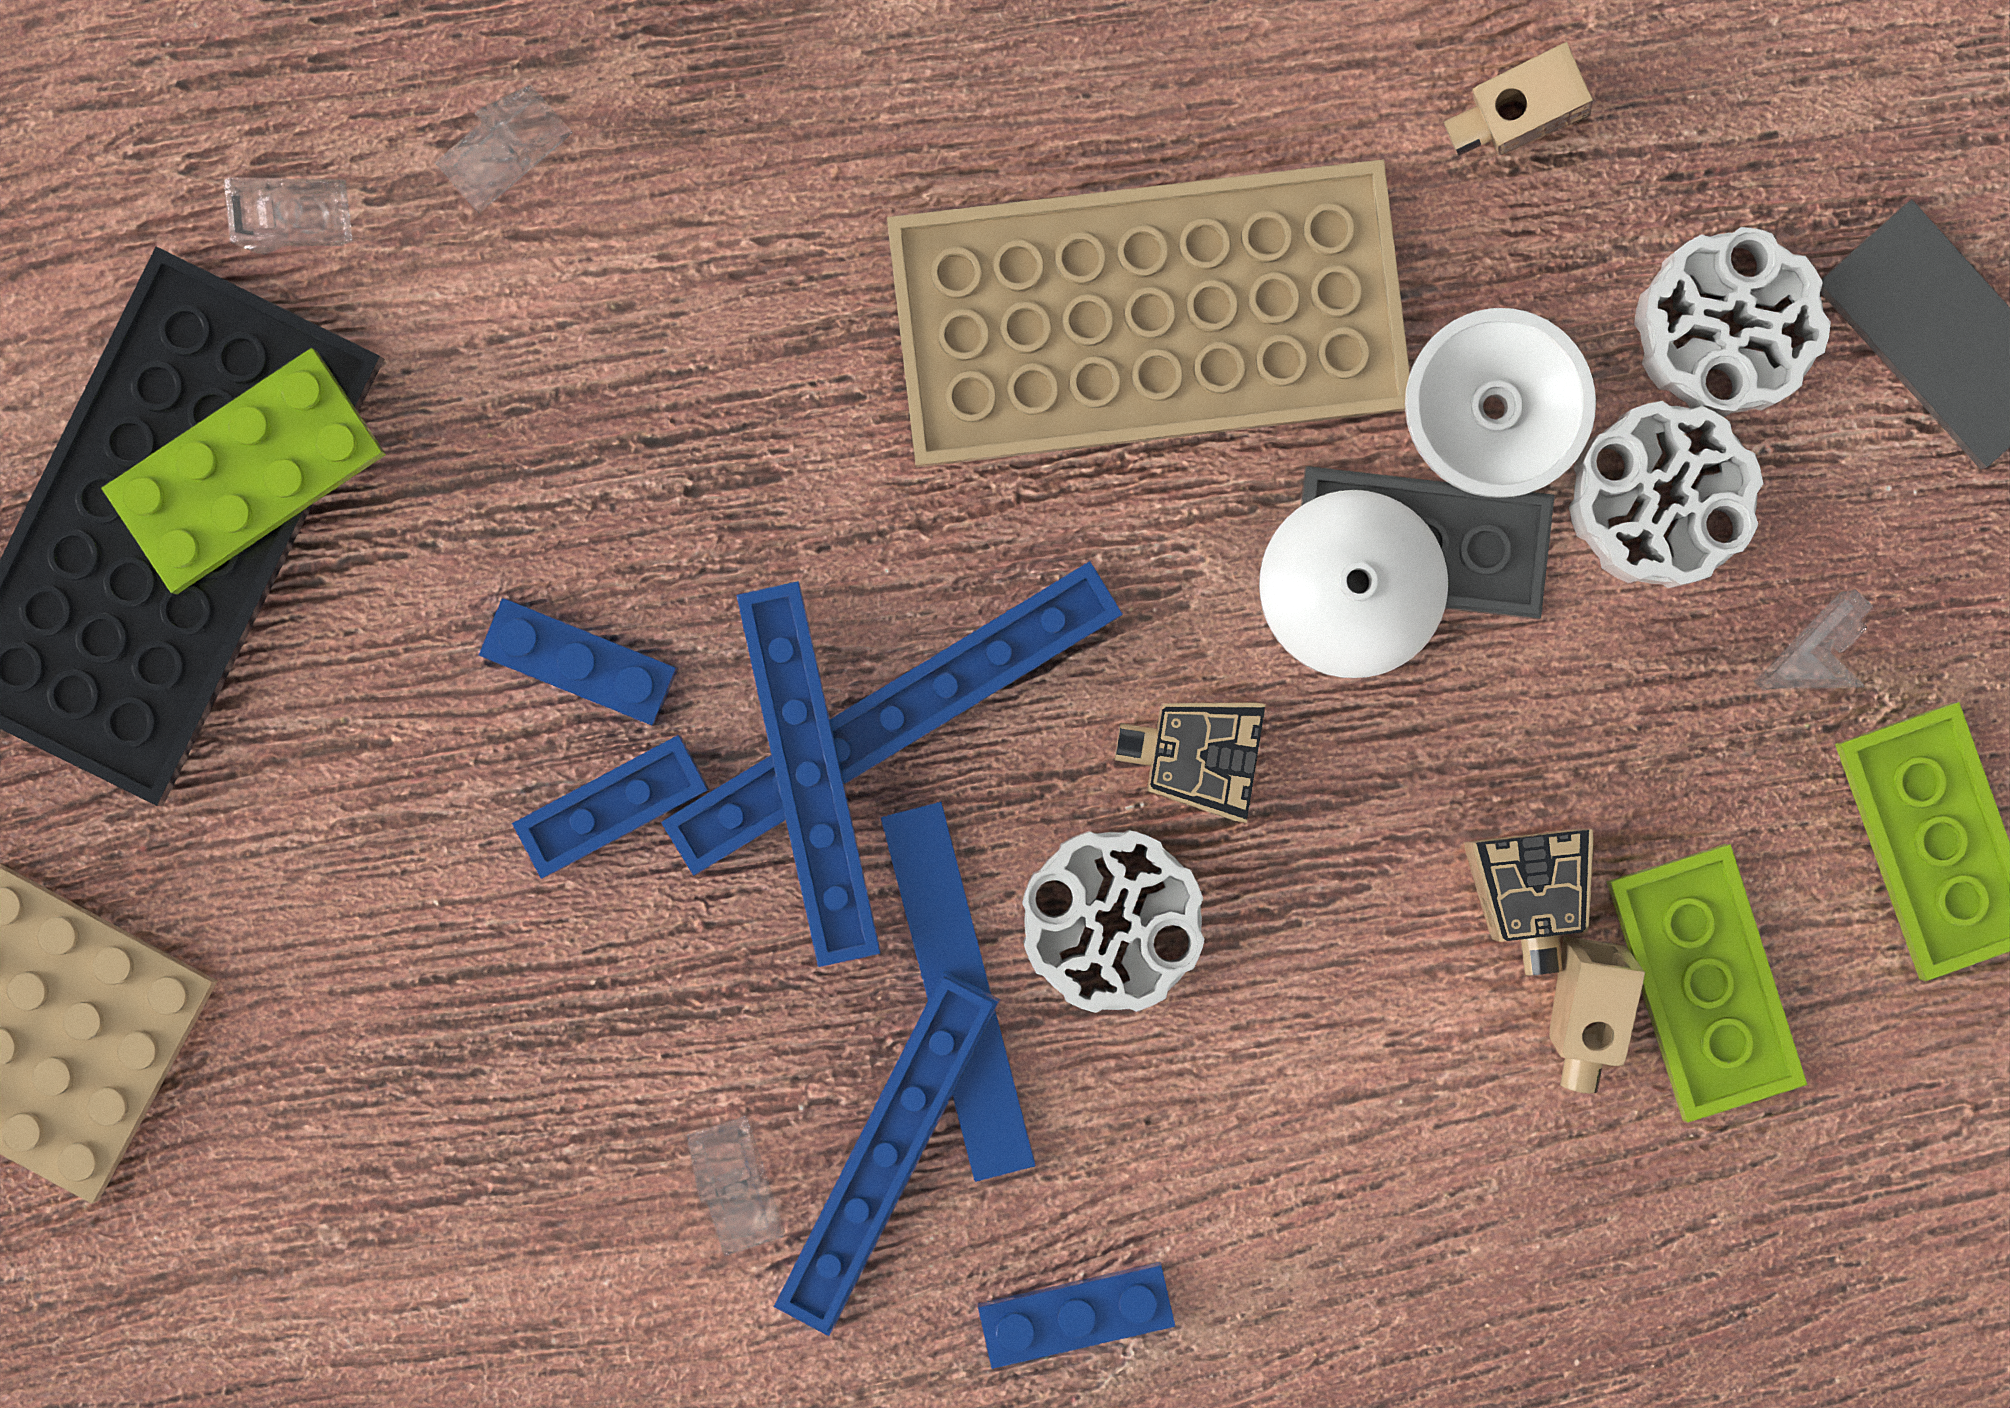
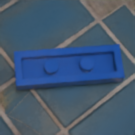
(578, 662)
(610, 806)
(1076, 1315)

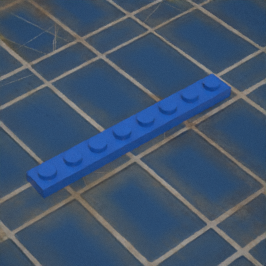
(905, 710)

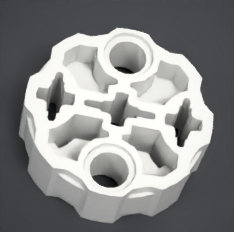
(1756, 376)
(1693, 550)
(1173, 905)

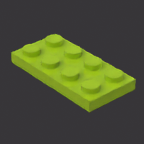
(243, 471)
(1934, 837)
(1707, 983)

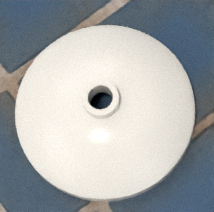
(1534, 375)
(1308, 592)

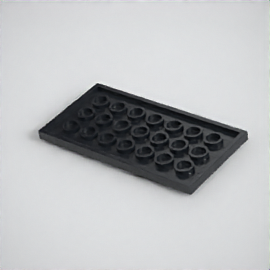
(90, 636)

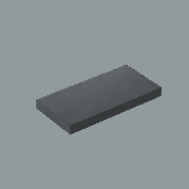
(1932, 327)
(1489, 544)

